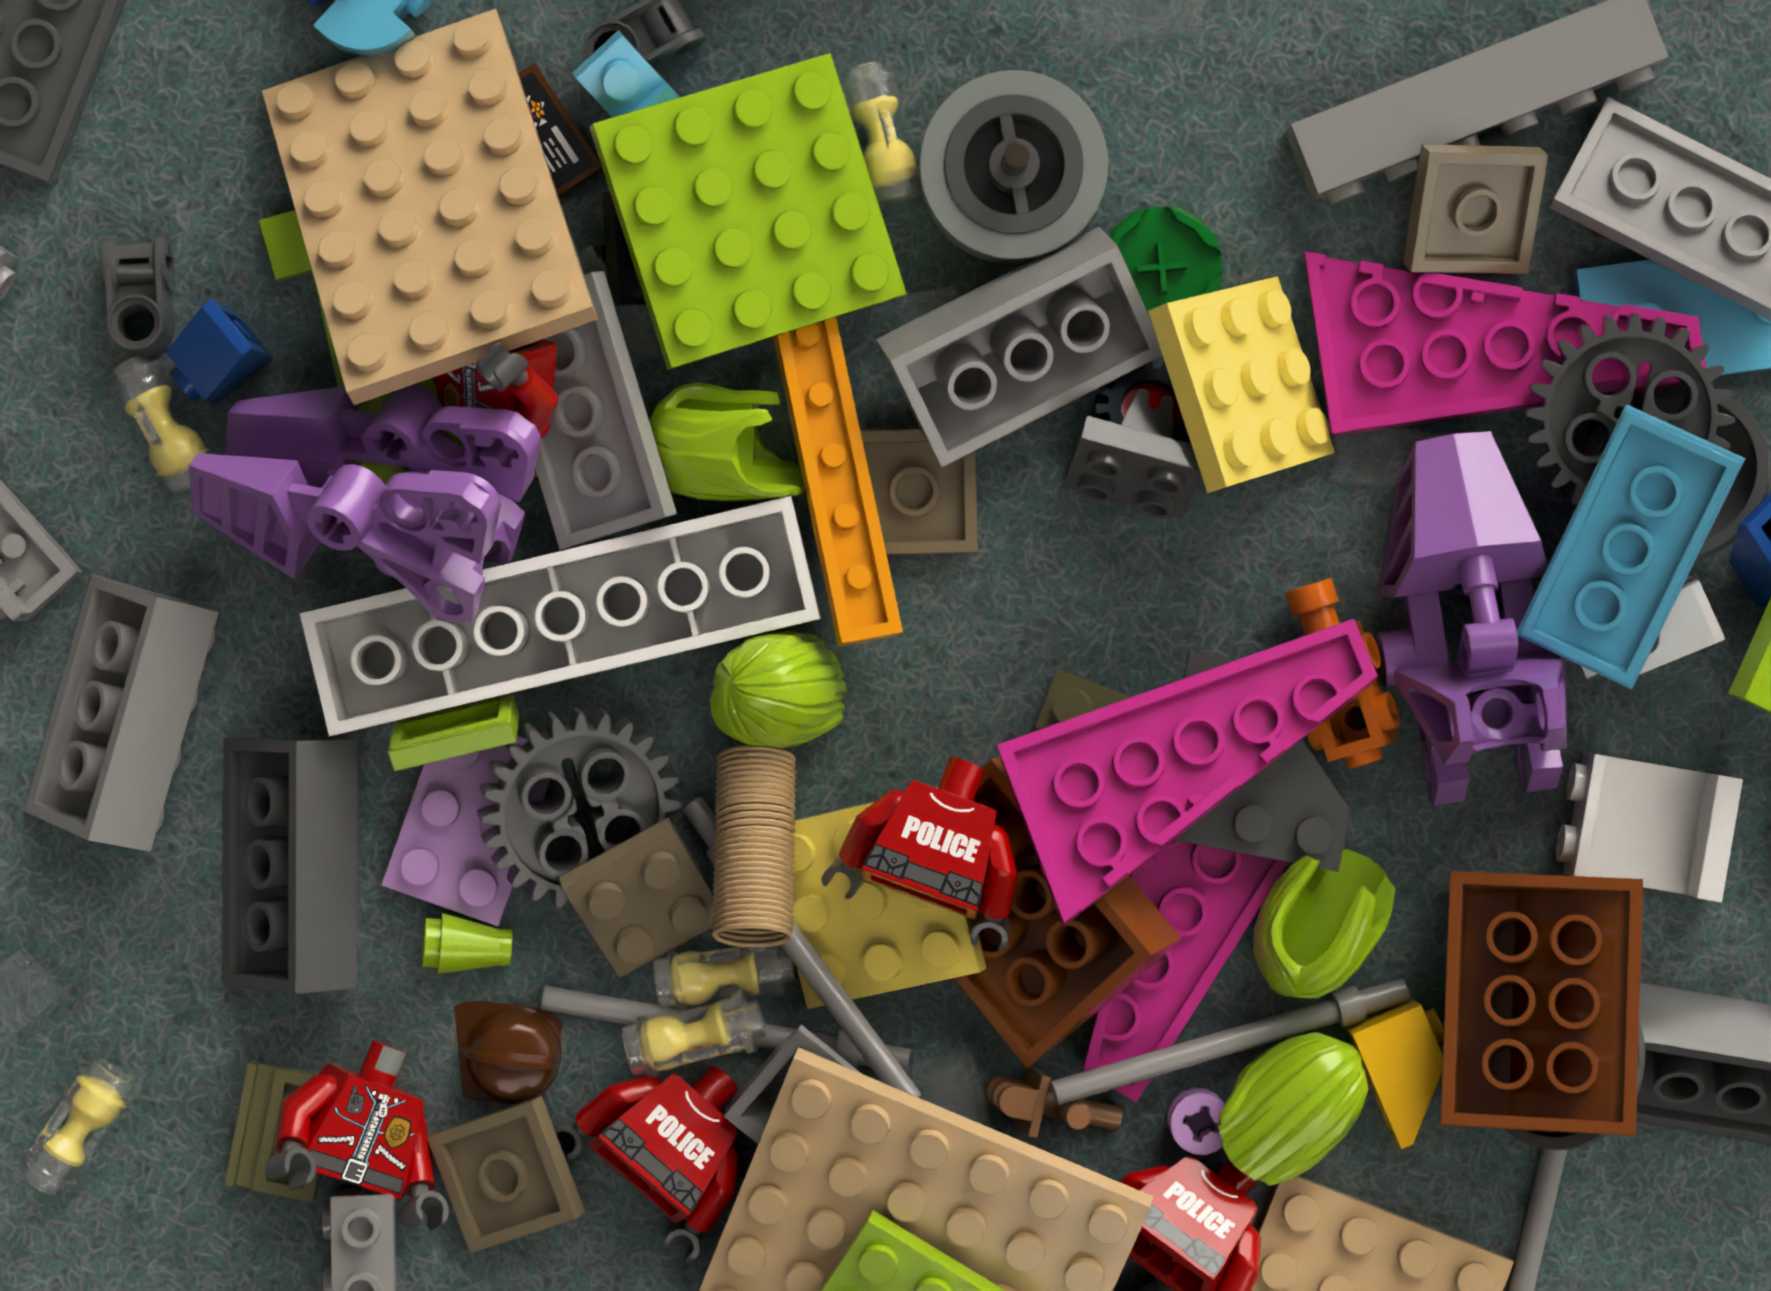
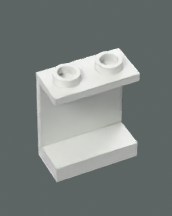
(1650, 825)

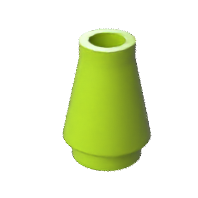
(463, 945)

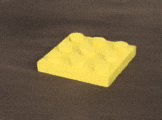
(1241, 382)
(879, 935)

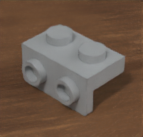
(30, 562)
(361, 1240)

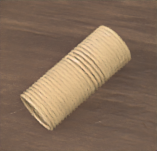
(756, 858)

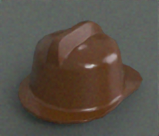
(506, 1050)

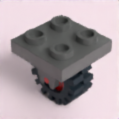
(1136, 447)

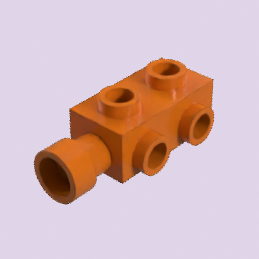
(1339, 734)

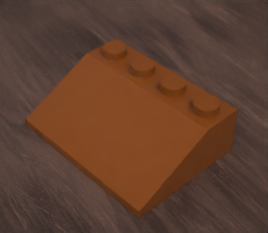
(1052, 973)
(1542, 1003)

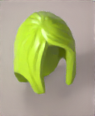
(715, 448)
(778, 690)
(1321, 924)
(1292, 1106)

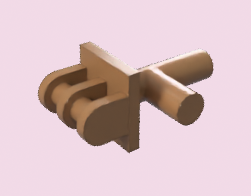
(1031, 1100)

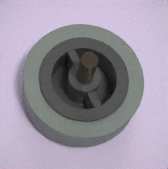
(1013, 166)

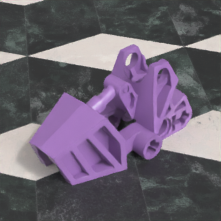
(300, 482)
(1468, 526)

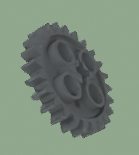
(1573, 398)
(528, 827)

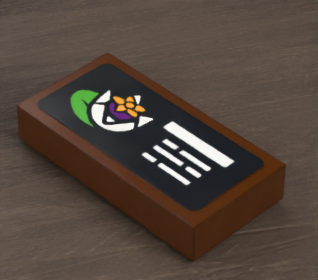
(564, 146)

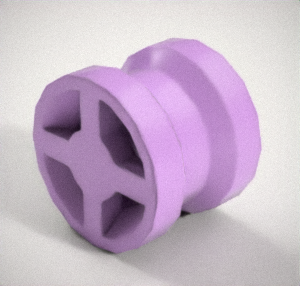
(1190, 1106)

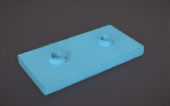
(1735, 334)
(1629, 546)

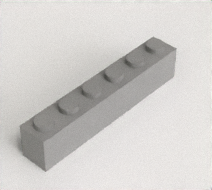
(1476, 95)

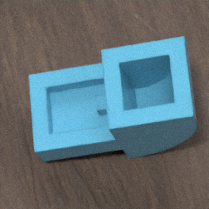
(369, 25)
(622, 78)

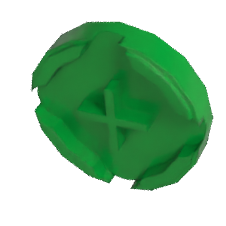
(1169, 255)

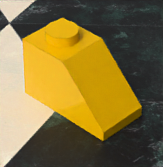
(1401, 1064)

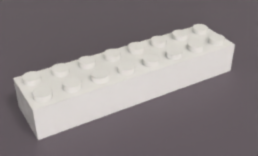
(564, 617)

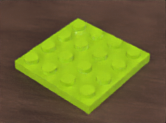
(748, 210)

